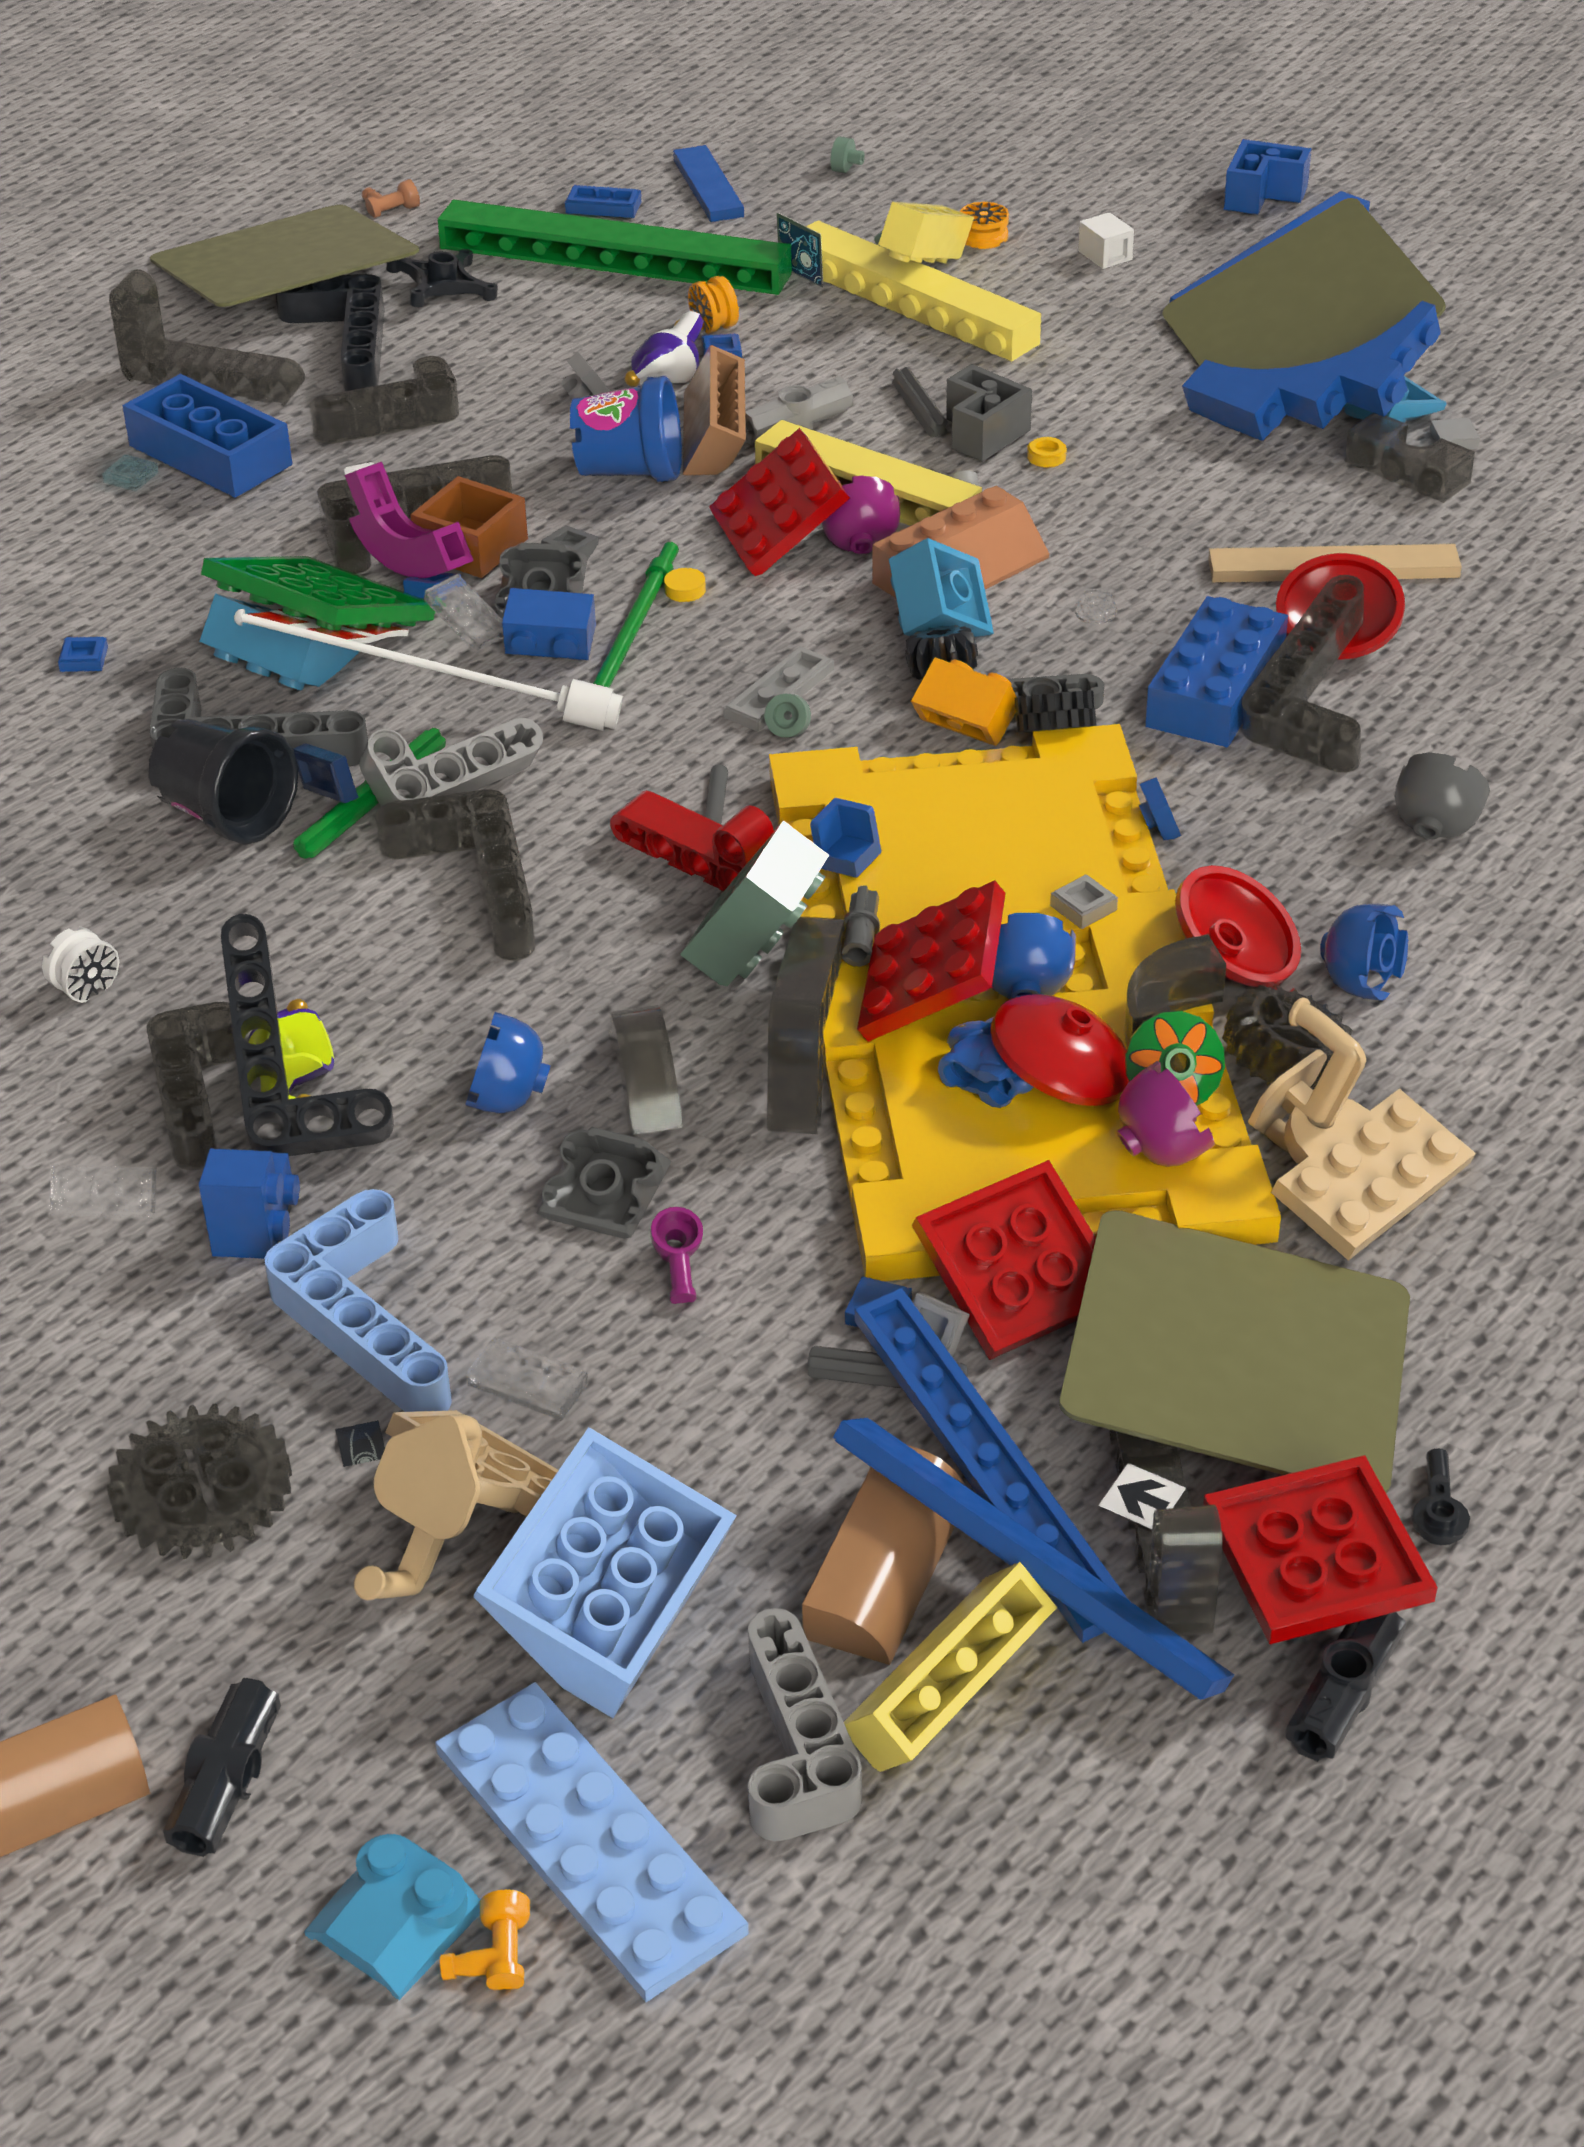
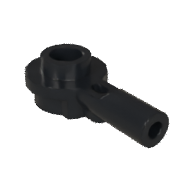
(1439, 1516)

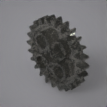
(163, 1499)

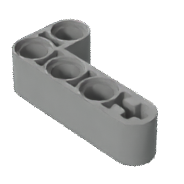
(454, 761)
(809, 1731)

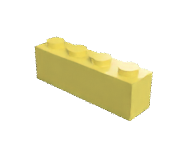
(925, 232)
(948, 1667)

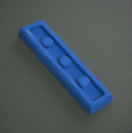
(708, 183)

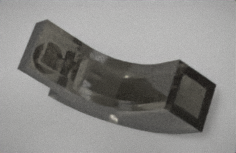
(1175, 979)
(646, 1069)

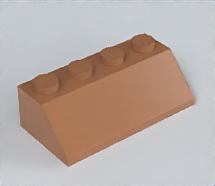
(985, 526)

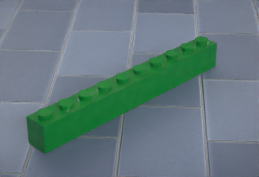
(614, 246)

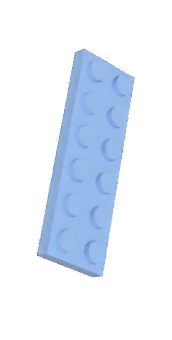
(592, 1841)

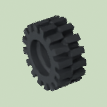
(1055, 711)

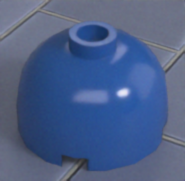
(1362, 941)
(1033, 956)
(508, 1067)

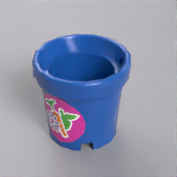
(629, 432)

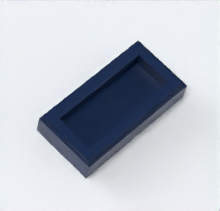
(325, 773)

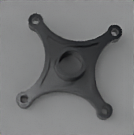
(442, 276)

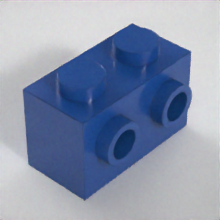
(549, 624)

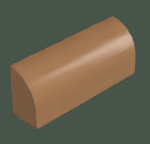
(714, 413)
(876, 1569)
(67, 1773)

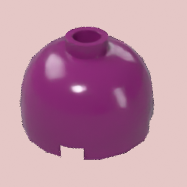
(866, 517)
(1161, 1119)

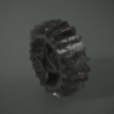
(1263, 1038)

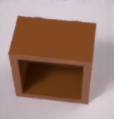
(487, 516)

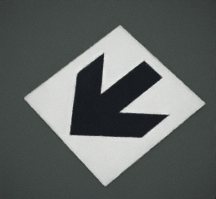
(1140, 1493)

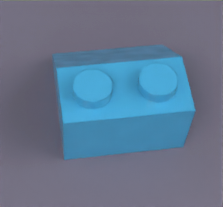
(938, 589)

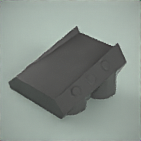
(540, 568)
(603, 1182)

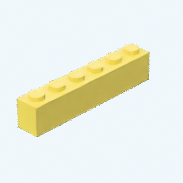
(918, 488)

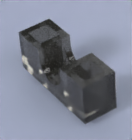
(1432, 470)

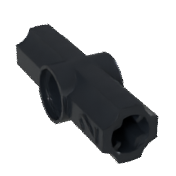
(1343, 1685)
(222, 1768)

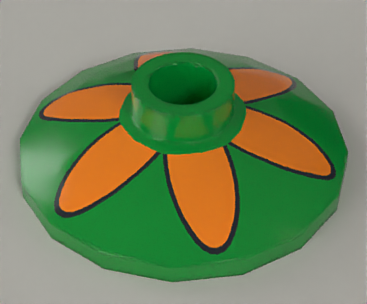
(1179, 1033)

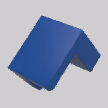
(847, 835)

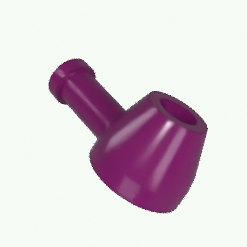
(686, 1227)

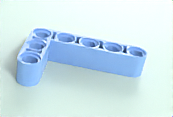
(312, 1286)

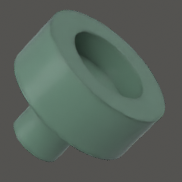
(844, 155)
(778, 715)

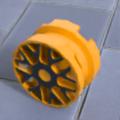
(988, 226)
(715, 303)

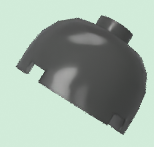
(1440, 797)

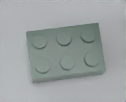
(756, 906)

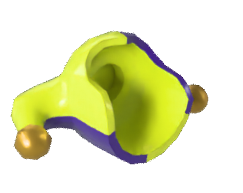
(304, 1045)

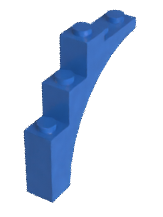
(1317, 391)

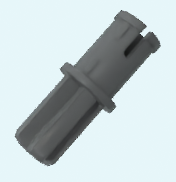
(861, 927)

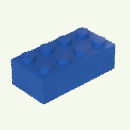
(208, 435)
(1211, 670)

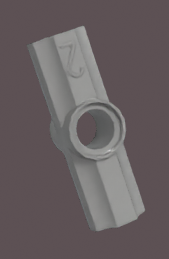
(799, 406)

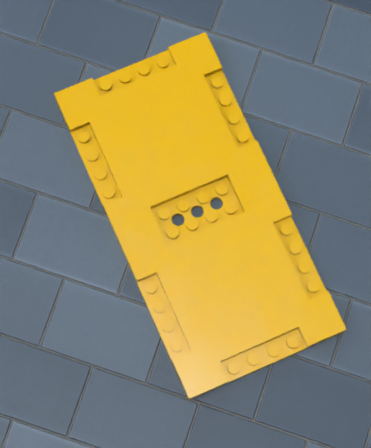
(1033, 826)

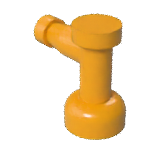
(503, 1914)

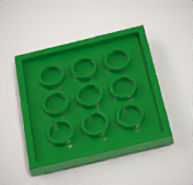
(317, 590)

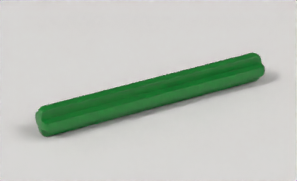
(345, 815)

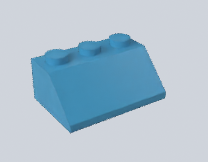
(267, 650)

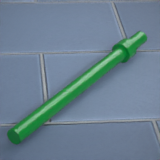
(655, 576)

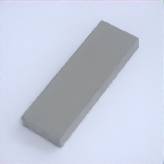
(792, 675)

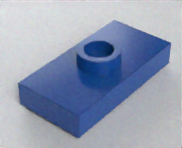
(603, 201)

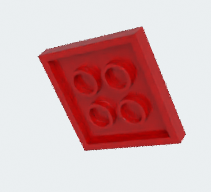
(778, 502)
(932, 960)
(1012, 1257)
(1320, 1549)

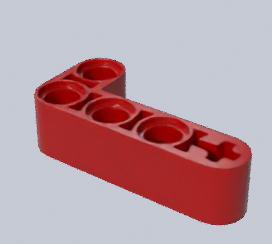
(690, 839)

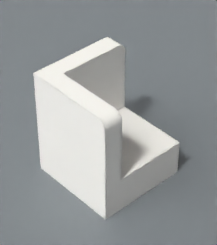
(1106, 240)

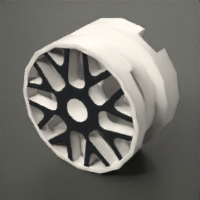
(80, 964)

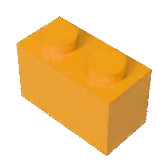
(965, 700)

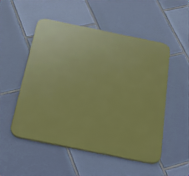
(282, 255)
(1303, 295)
(1236, 1349)

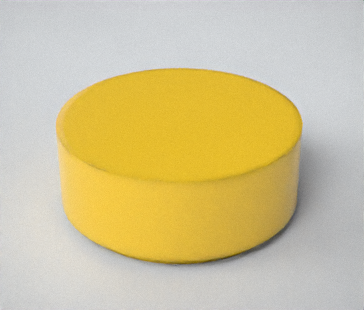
(1046, 452)
(684, 584)

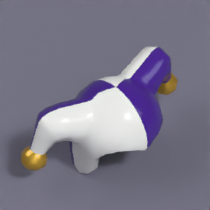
(668, 353)

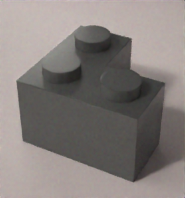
(986, 411)

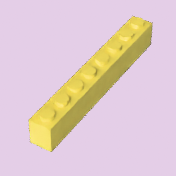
(927, 295)

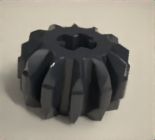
(942, 643)

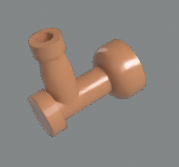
(405, 195)

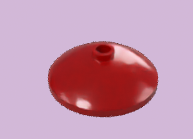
(1382, 597)
(1243, 923)
(1061, 1049)

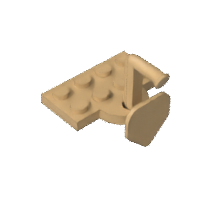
(1354, 1164)
(433, 1479)

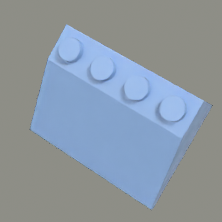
(603, 1569)

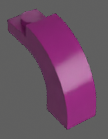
(394, 537)

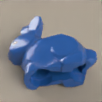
(977, 1066)

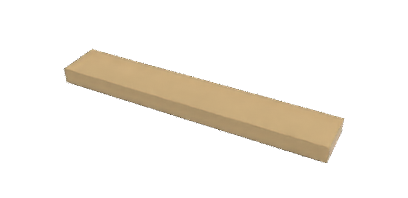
(1277, 562)

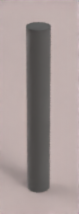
(716, 793)

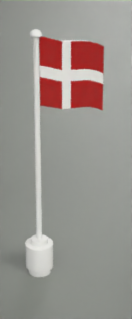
(581, 702)

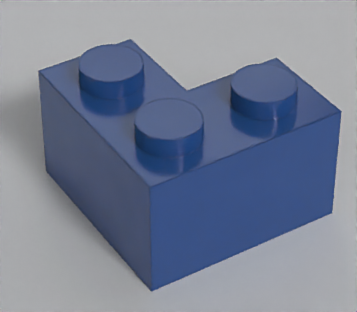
(1264, 172)
(247, 1201)

